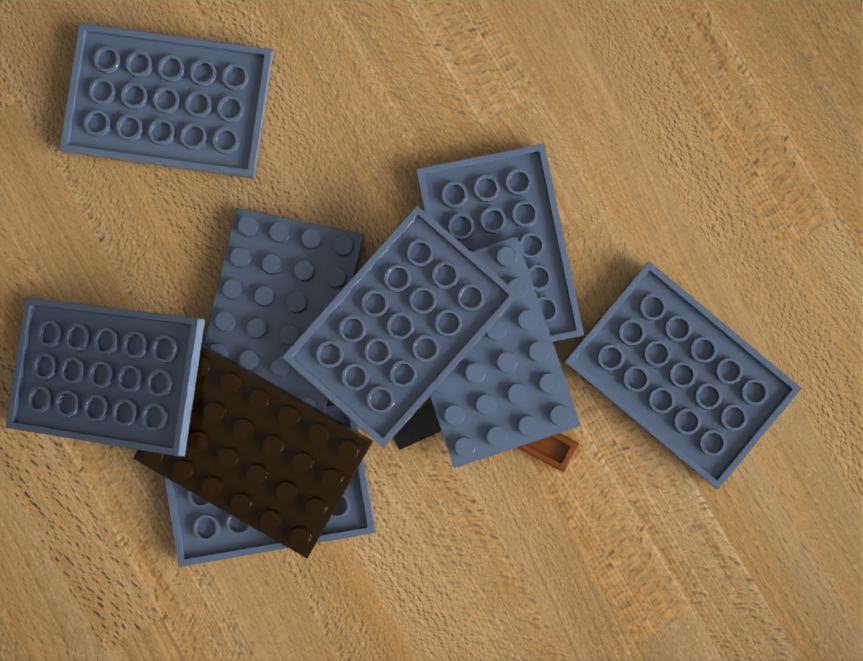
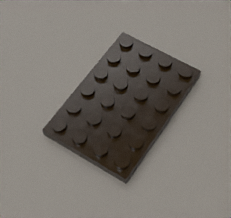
(262, 454)

